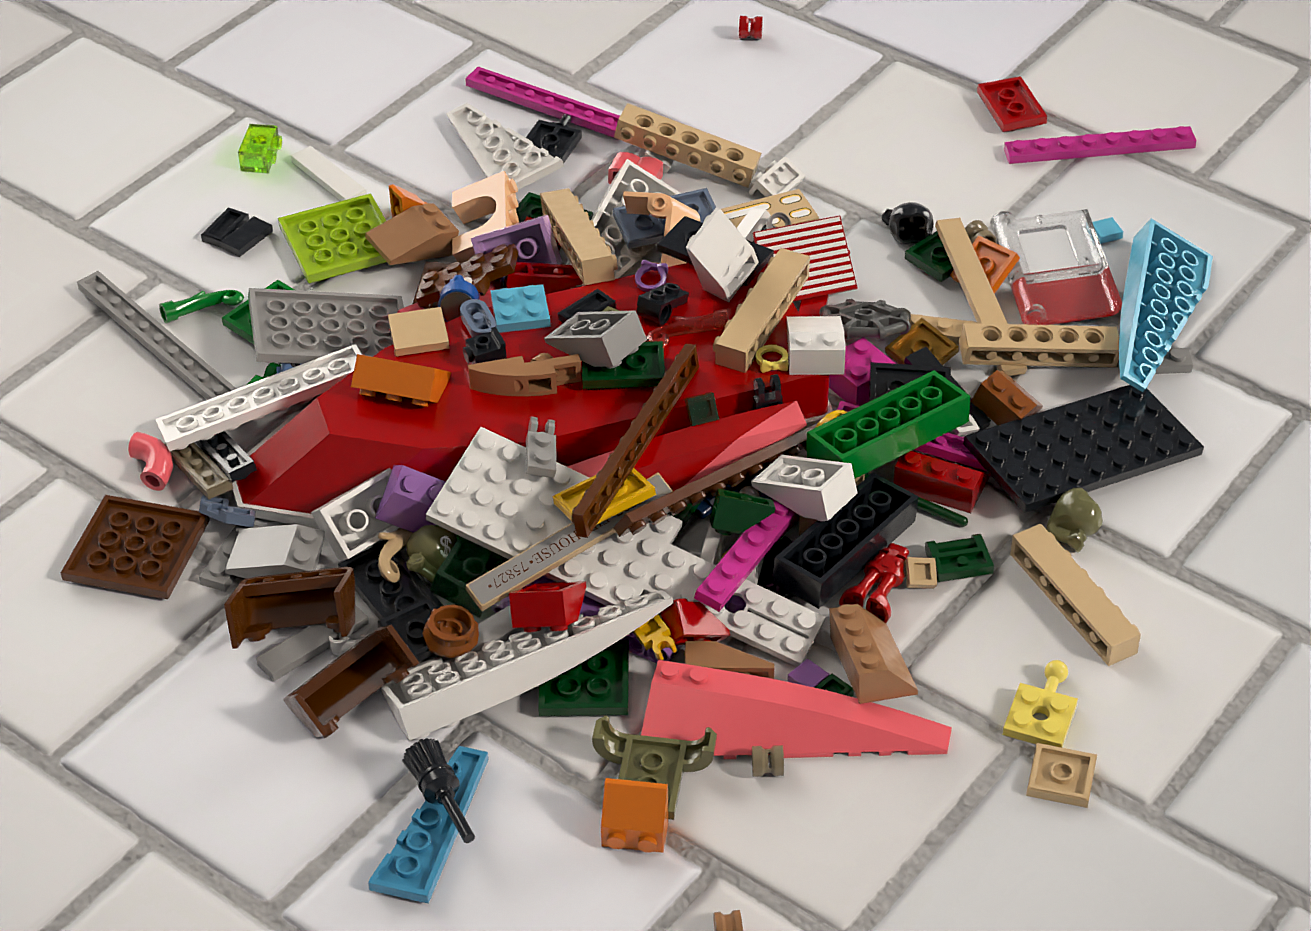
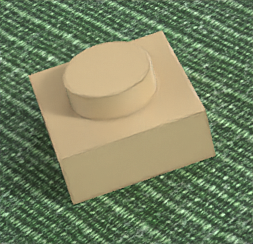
(920, 572)

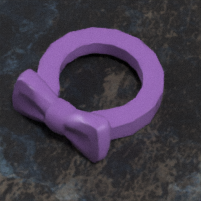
(646, 266)

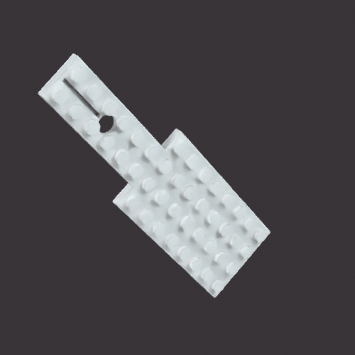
(510, 511)

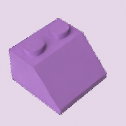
(408, 498)

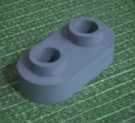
(477, 317)

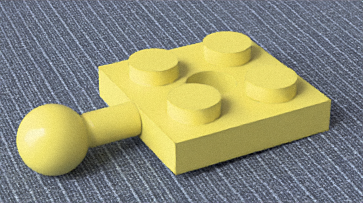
(1032, 700)

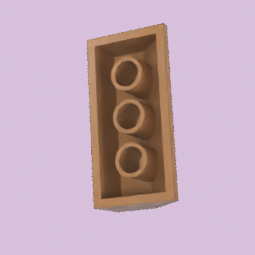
(869, 655)

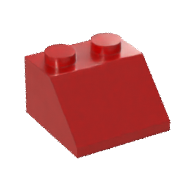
(546, 605)

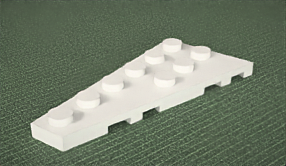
(501, 148)

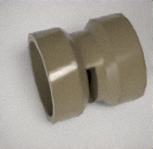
(977, 228)
(760, 761)

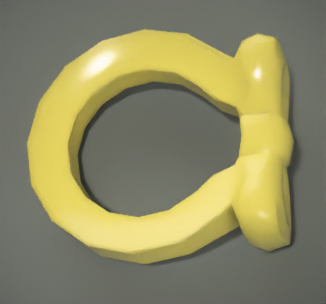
(765, 365)

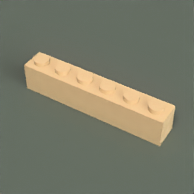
(761, 310)
(1075, 594)

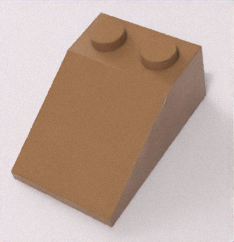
(414, 235)

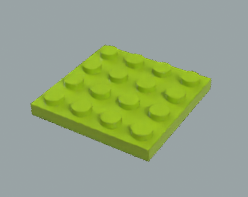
(332, 237)

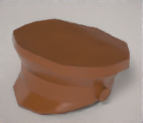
(451, 631)

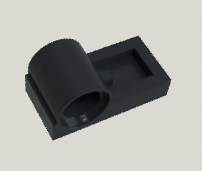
(658, 303)

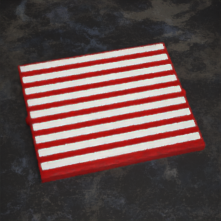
(828, 251)

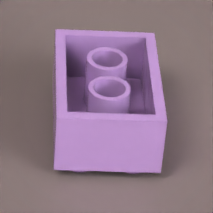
(532, 239)

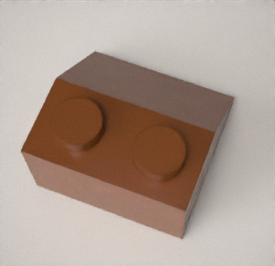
(1004, 399)

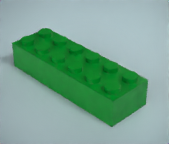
(891, 424)

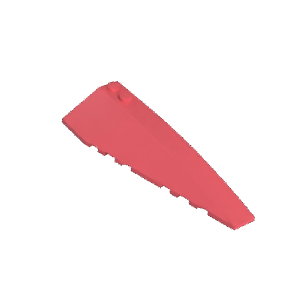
(773, 712)

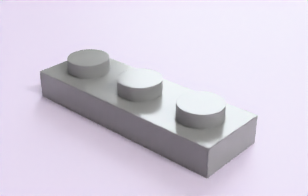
(214, 573)

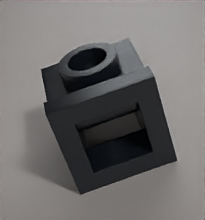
(485, 347)

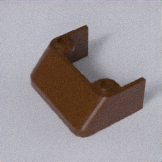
(291, 601)
(350, 680)

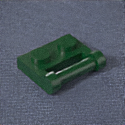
(960, 558)

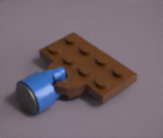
(466, 280)

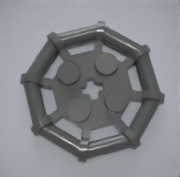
(869, 318)

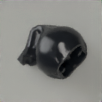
(909, 222)

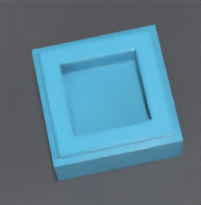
(1107, 230)

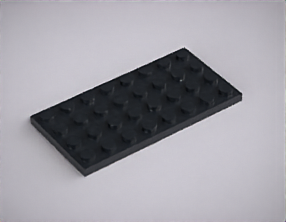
(1082, 446)

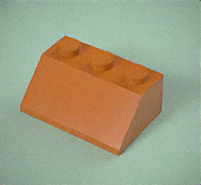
(399, 380)

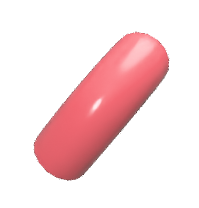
(157, 459)

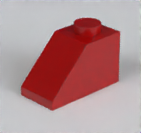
(692, 622)

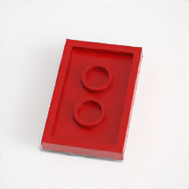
(1011, 104)

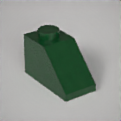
(738, 511)

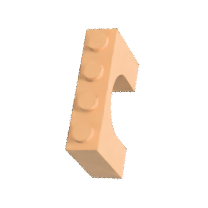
(480, 199)

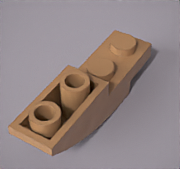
(518, 378)

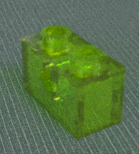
(259, 148)

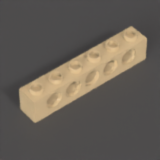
(687, 145)
(1039, 345)

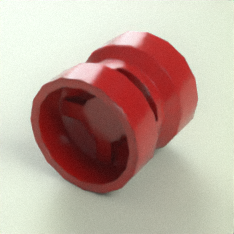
(755, 27)

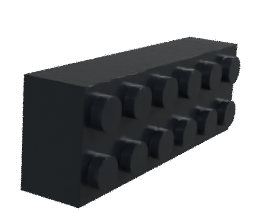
(839, 548)

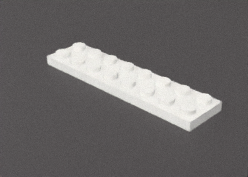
(256, 399)

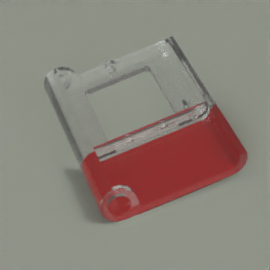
(1059, 293)

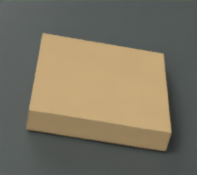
(418, 331)
(1061, 775)

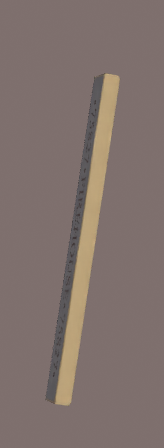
(547, 555)

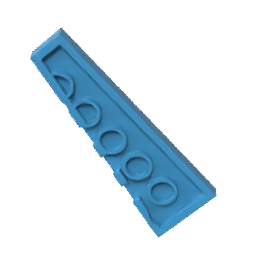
(423, 848)

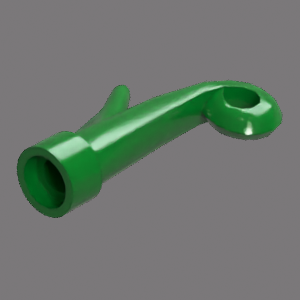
(172, 310)

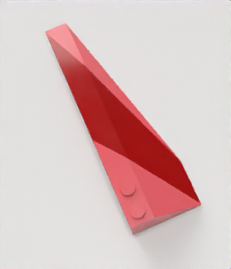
(707, 447)

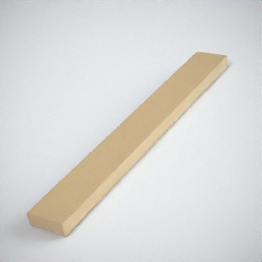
(973, 279)

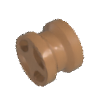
(728, 922)

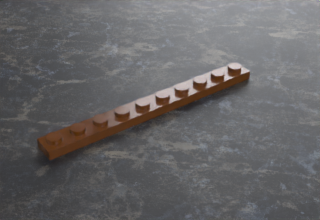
(635, 441)
(696, 491)

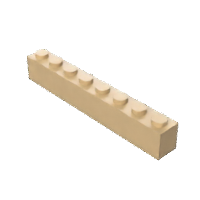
(578, 237)

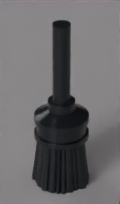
(437, 781)

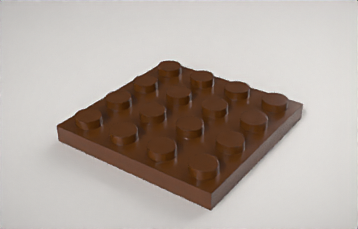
(135, 547)

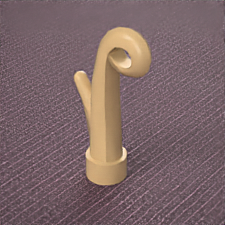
(396, 541)

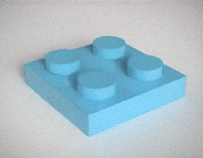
(520, 308)

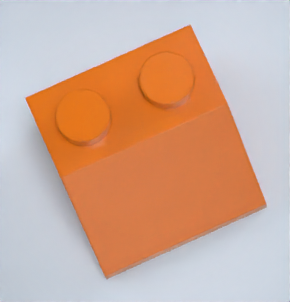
(634, 815)

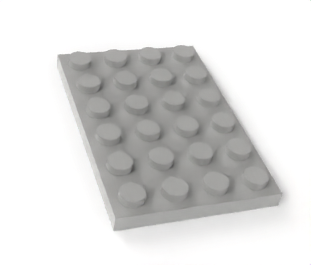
(312, 324)

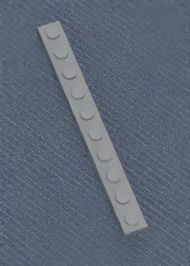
(154, 336)

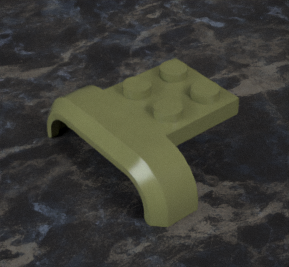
(653, 757)

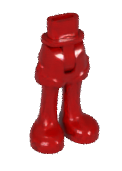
(884, 568)

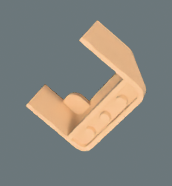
(659, 206)

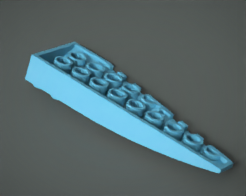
(1159, 295)

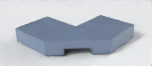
(219, 510)

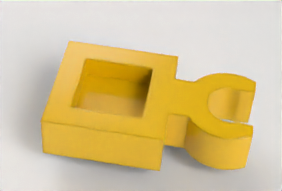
(655, 635)

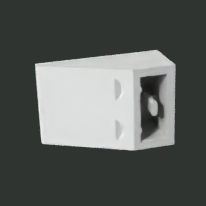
(721, 256)

